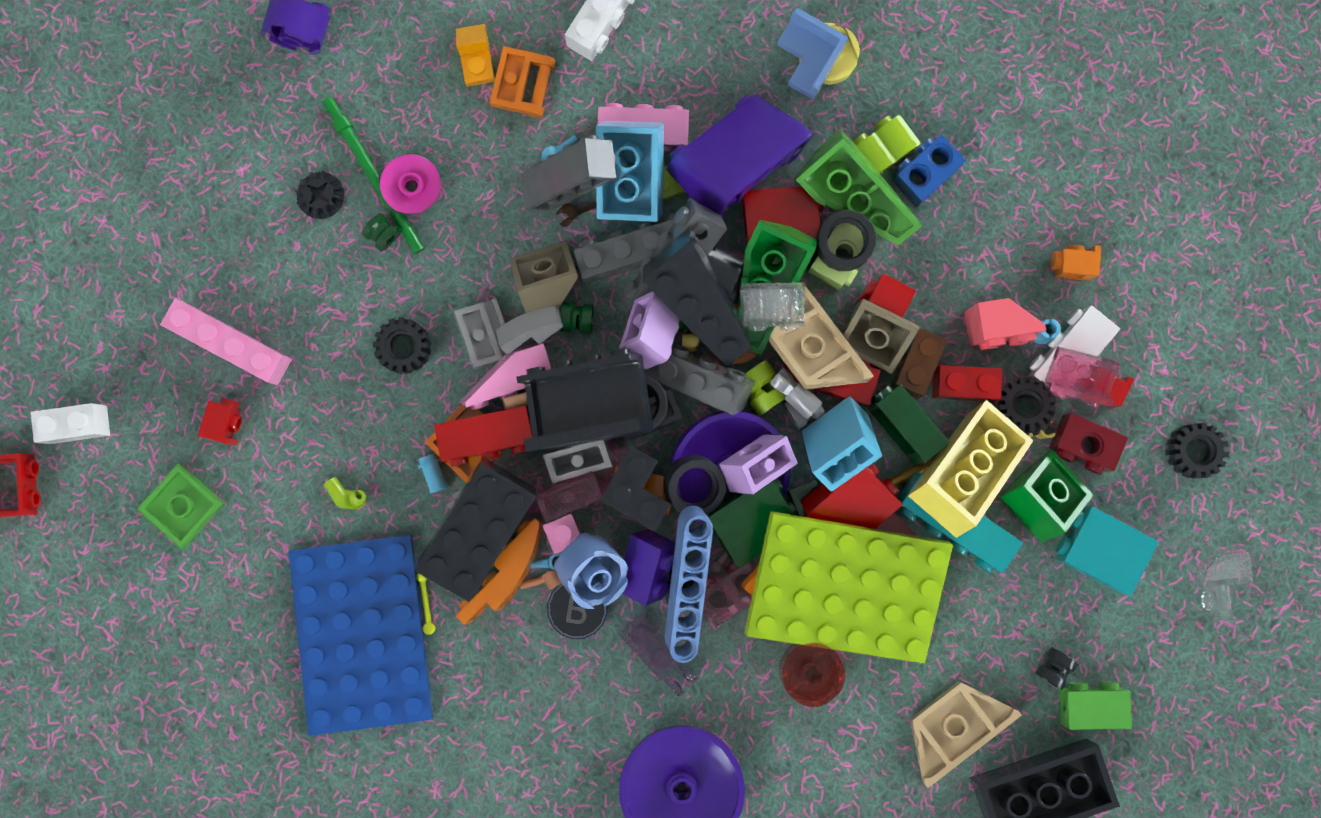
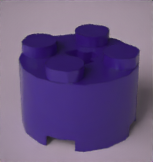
(296, 24)

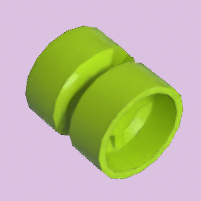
(762, 400)

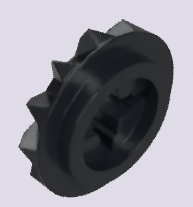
(320, 209)

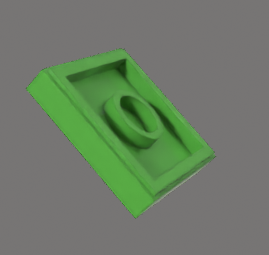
(181, 506)

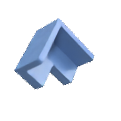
(817, 48)

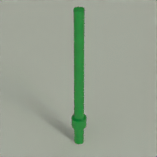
(344, 127)

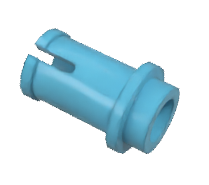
(1052, 328)
(433, 473)

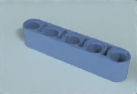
(690, 598)

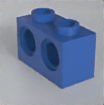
(932, 174)

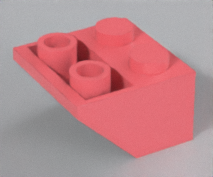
(1000, 321)

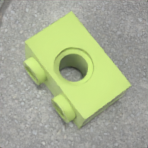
(842, 237)

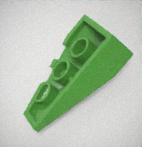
(847, 180)

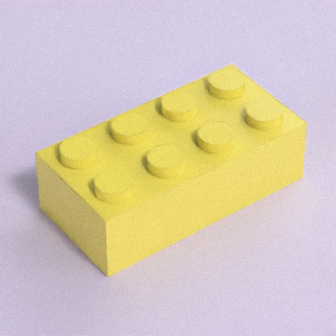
(971, 469)

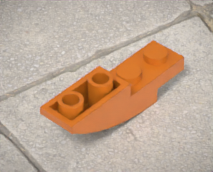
(513, 568)

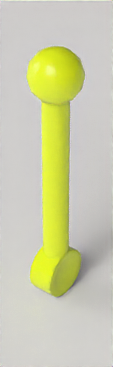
(429, 627)

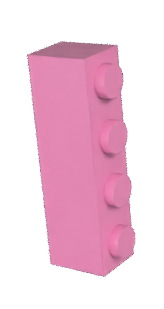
(226, 342)

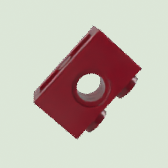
(1106, 443)

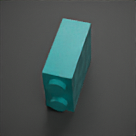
(1106, 550)

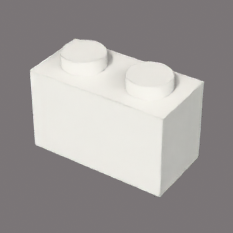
(70, 423)

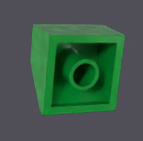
(1047, 497)

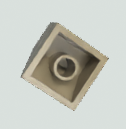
(879, 335)

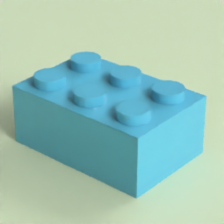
(639, 171)

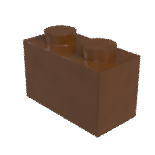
(919, 363)

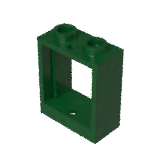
(907, 424)

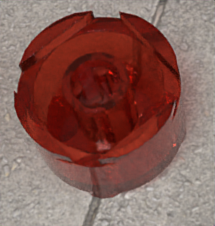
(822, 686)

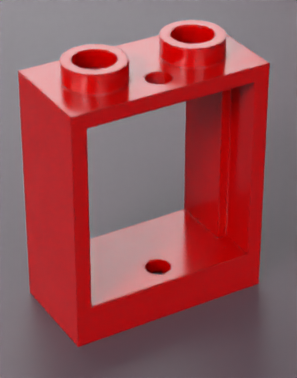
(28, 496)

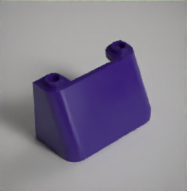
(737, 153)

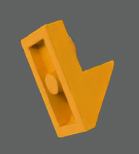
(475, 55)

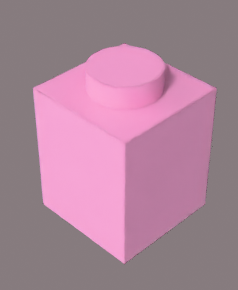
(562, 532)

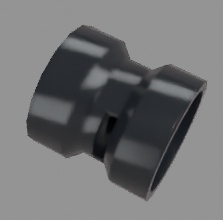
(1060, 662)

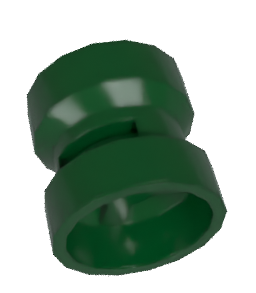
(570, 314)

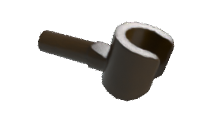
(573, 211)

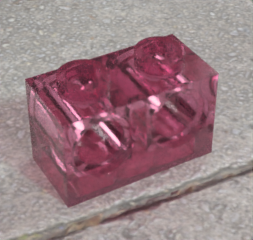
(735, 599)

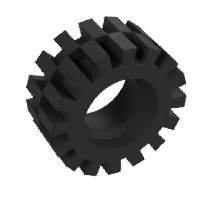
(389, 333)
(1037, 392)
(1213, 444)

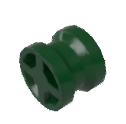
(381, 232)

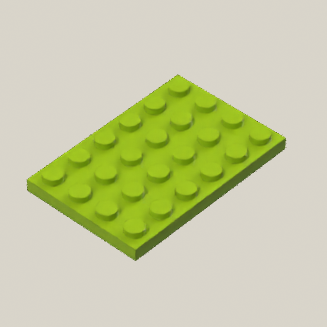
(847, 587)

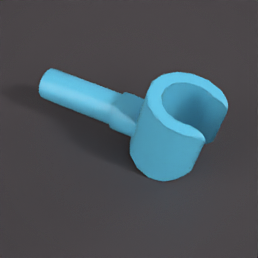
(559, 148)
(544, 563)

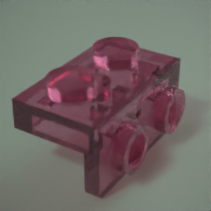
(1082, 376)

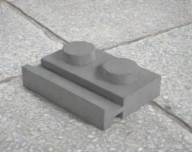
(478, 331)

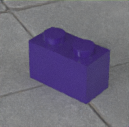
(649, 565)

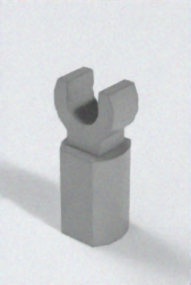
(801, 399)

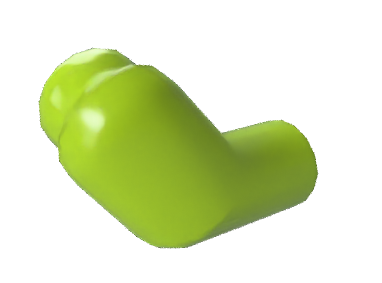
(345, 498)

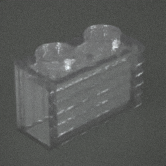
(773, 305)

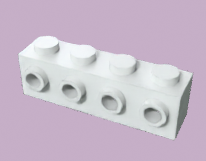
(593, 24)

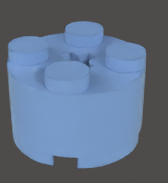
(592, 571)

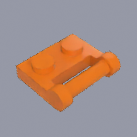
(512, 81)

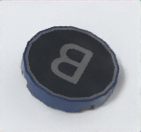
(570, 618)

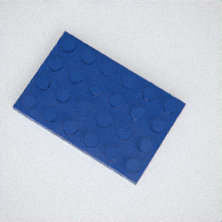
(360, 635)

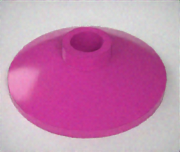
(403, 171)

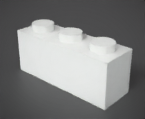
(1087, 333)

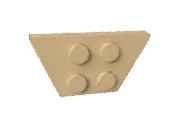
(819, 351)
(956, 728)

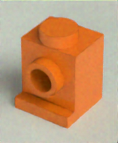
(1076, 262)

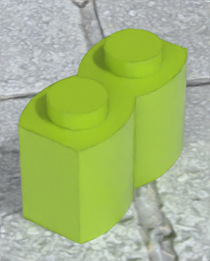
(888, 144)

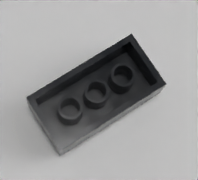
(476, 529)
(1052, 784)

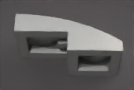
(535, 324)

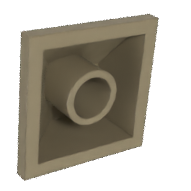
(544, 276)

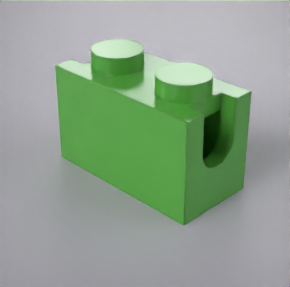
(1095, 706)

